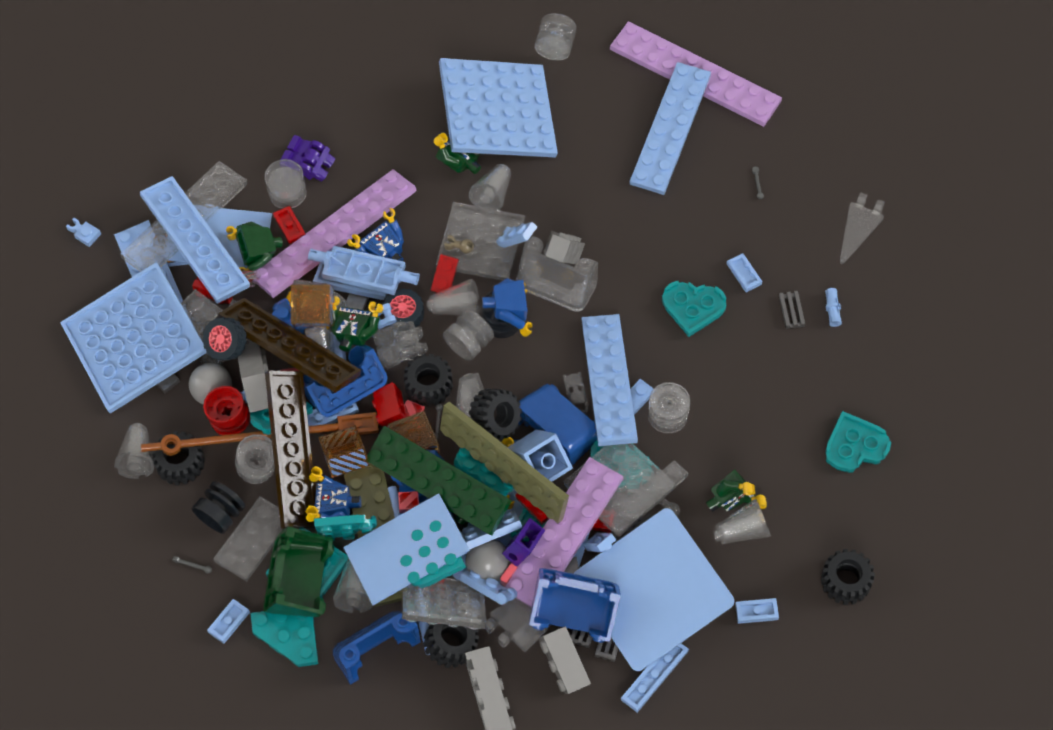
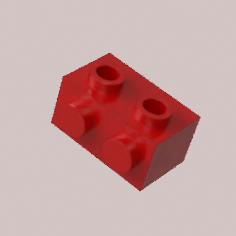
(389, 404)

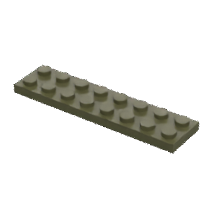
(504, 462)
(375, 499)

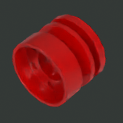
(224, 402)

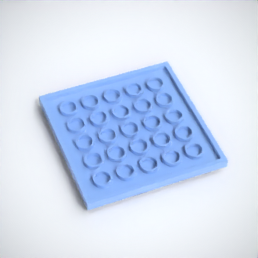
(497, 108)
(133, 337)

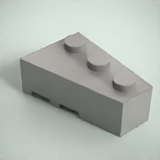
(564, 660)

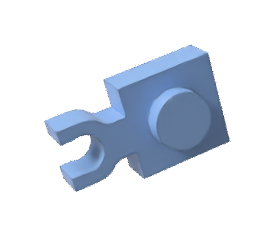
(84, 233)

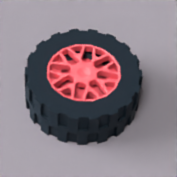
(406, 306)
(224, 338)

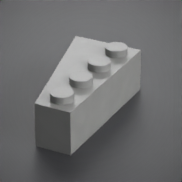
(564, 247)
(252, 370)
(488, 690)

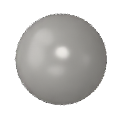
(206, 378)
(487, 560)

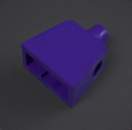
(518, 551)

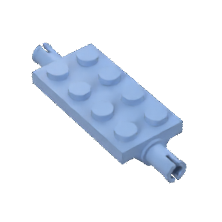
(363, 269)

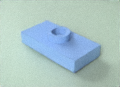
(744, 272)

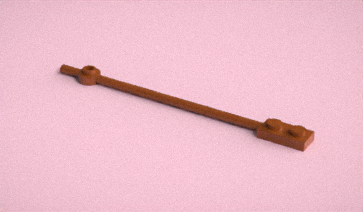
(365, 423)

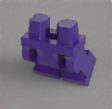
(310, 157)

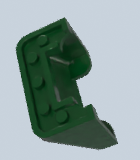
(297, 573)

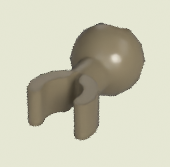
(465, 245)

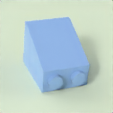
(543, 453)

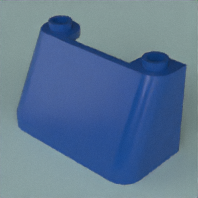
(371, 379)
(553, 413)
(575, 602)
(348, 651)

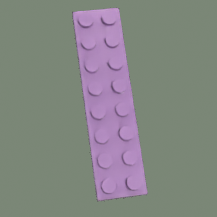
(561, 540)

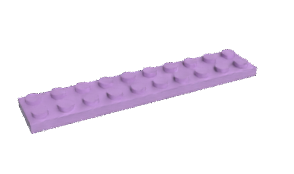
(723, 86)
(334, 231)

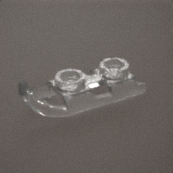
(575, 380)

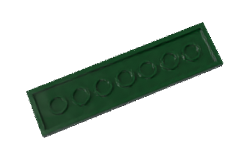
(434, 476)

